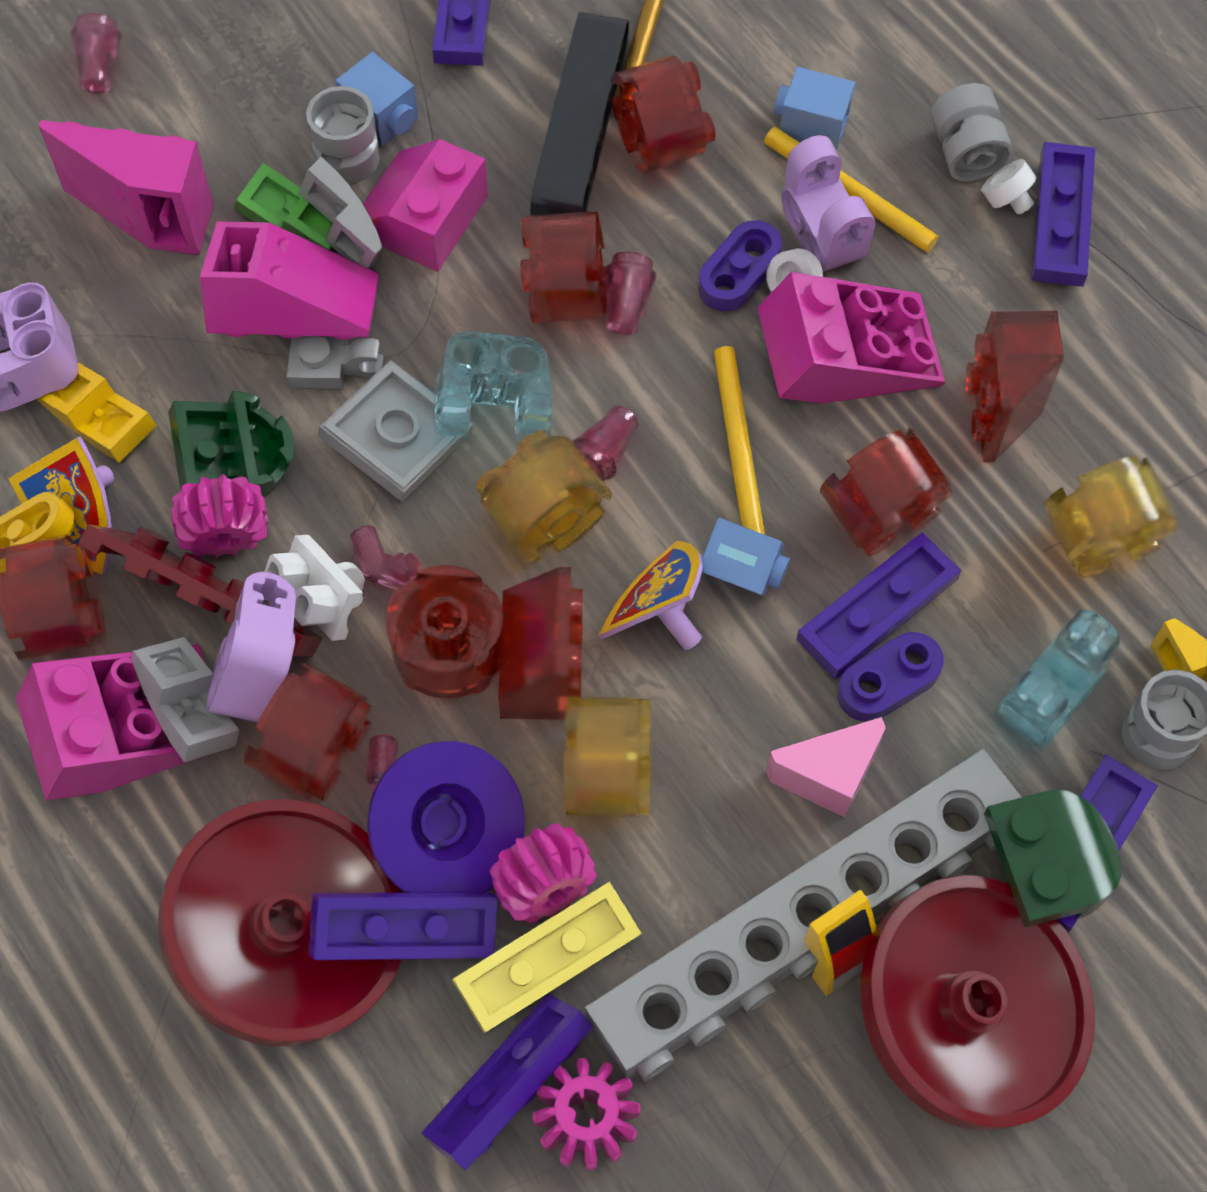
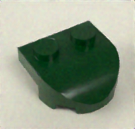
(230, 440)
(1054, 854)

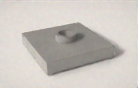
(391, 431)

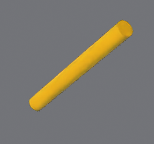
(879, 207)
(738, 439)

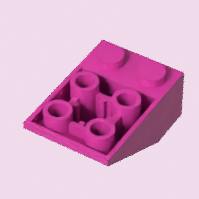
(135, 181)
(282, 285)
(846, 340)
(91, 725)

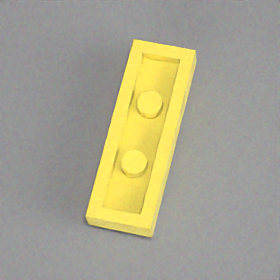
(546, 957)

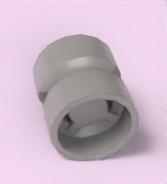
(344, 132)
(971, 132)
(1167, 720)

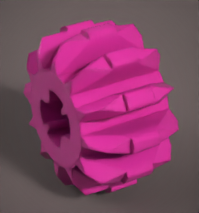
(219, 516)
(543, 873)
(609, 1109)

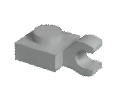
(325, 361)

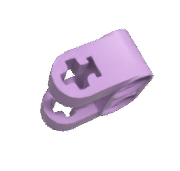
(819, 208)
(40, 346)
(256, 650)

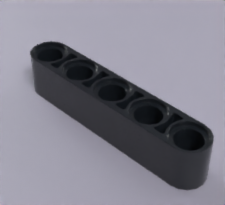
(580, 116)

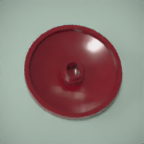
(241, 922)
(974, 1007)

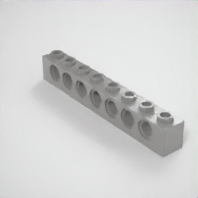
(772, 916)

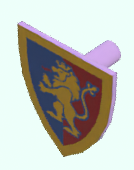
(77, 481)
(663, 592)

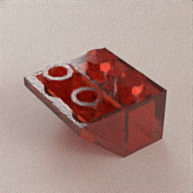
(1012, 376)
(541, 647)

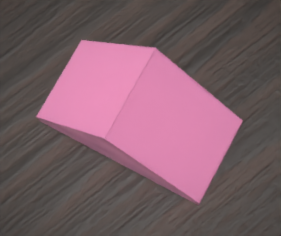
(828, 766)

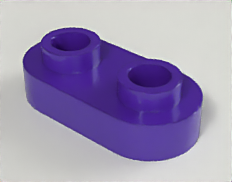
(736, 268)
(893, 674)

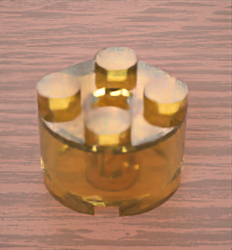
(543, 495)
(1112, 514)
(607, 756)

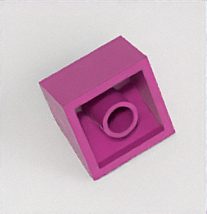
(427, 201)

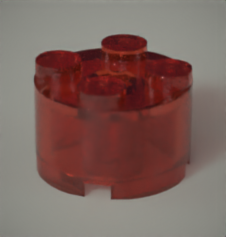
(661, 112)
(564, 266)
(886, 489)
(48, 597)
(451, 662)
(308, 731)

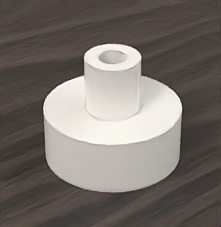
(1010, 186)
(792, 261)

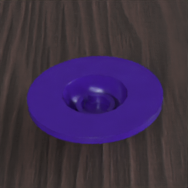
(444, 818)

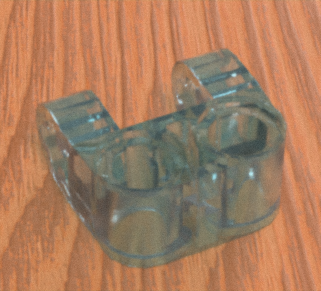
(493, 381)
(1060, 678)

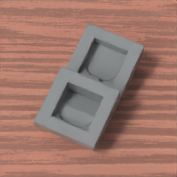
(352, 228)
(177, 691)

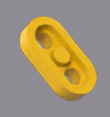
(35, 520)

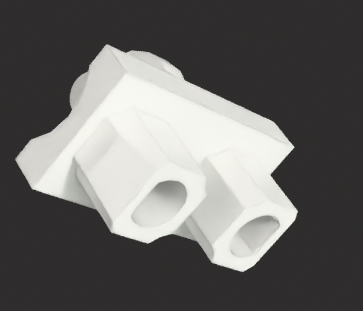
(322, 588)

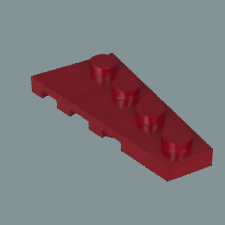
(197, 585)

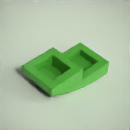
(276, 200)

